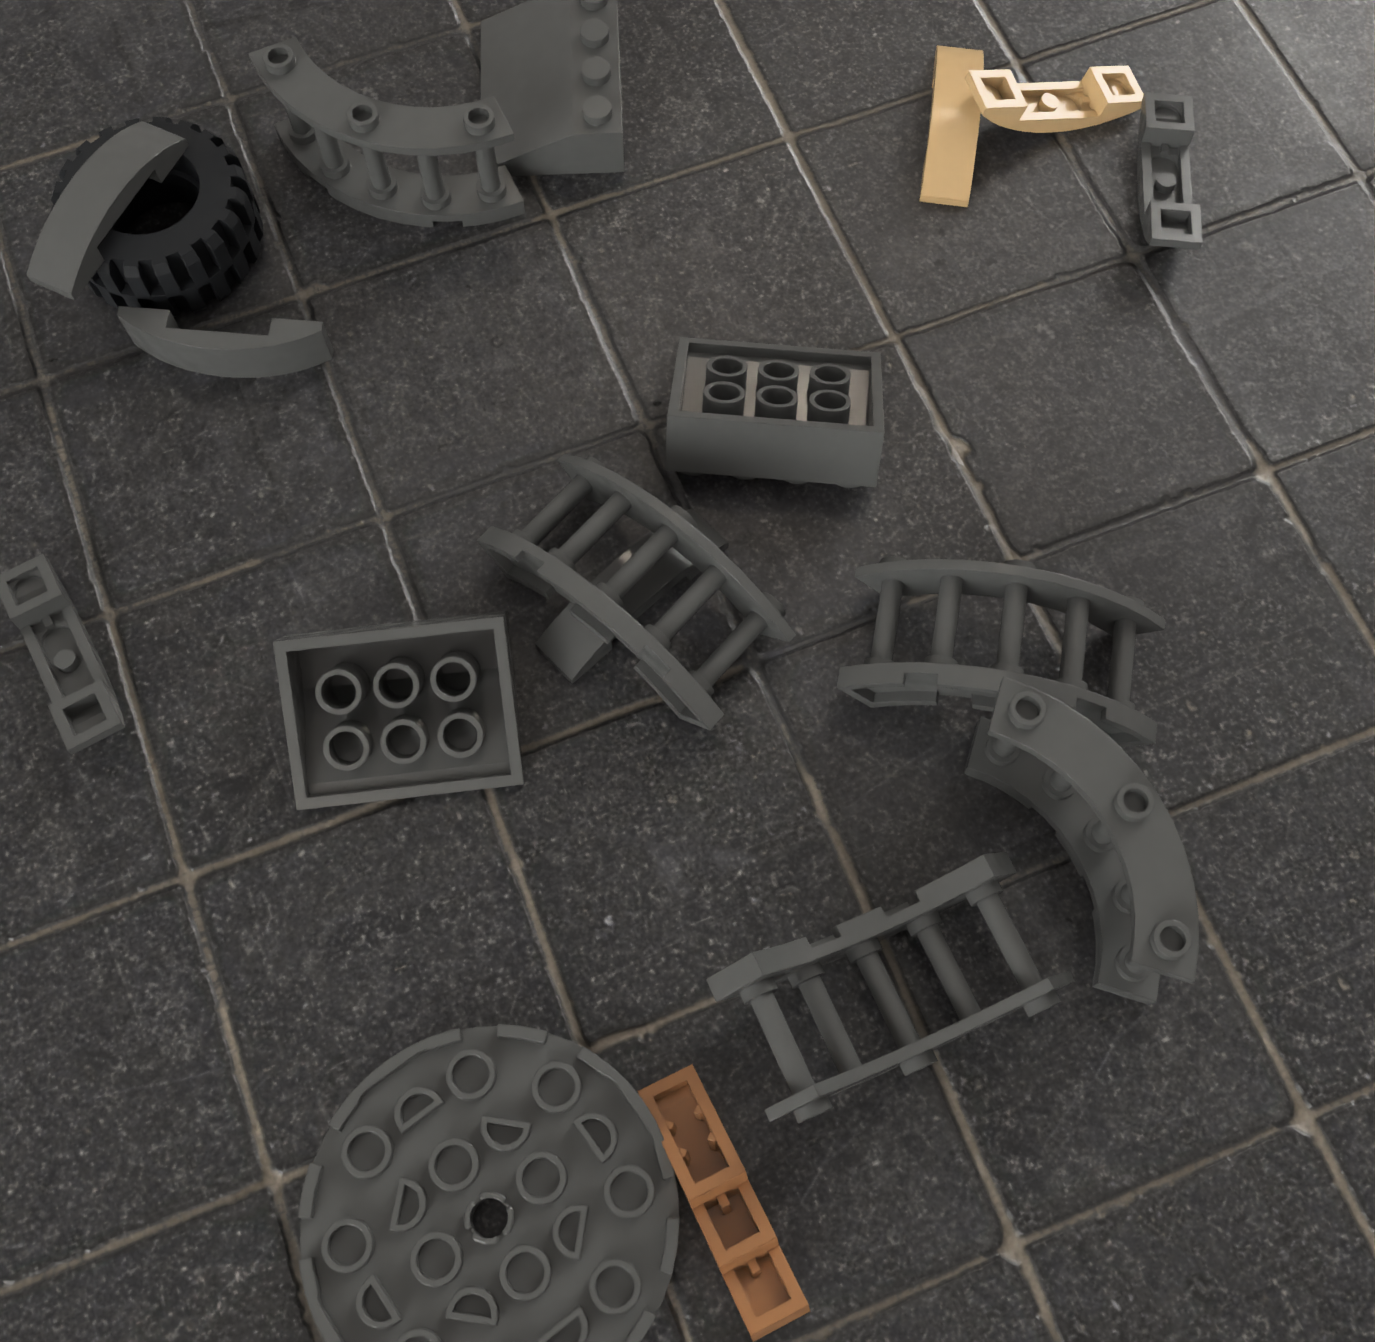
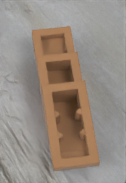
(724, 1204)

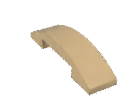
(1055, 106)
(952, 128)

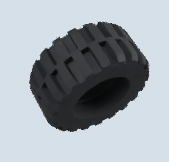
(196, 255)

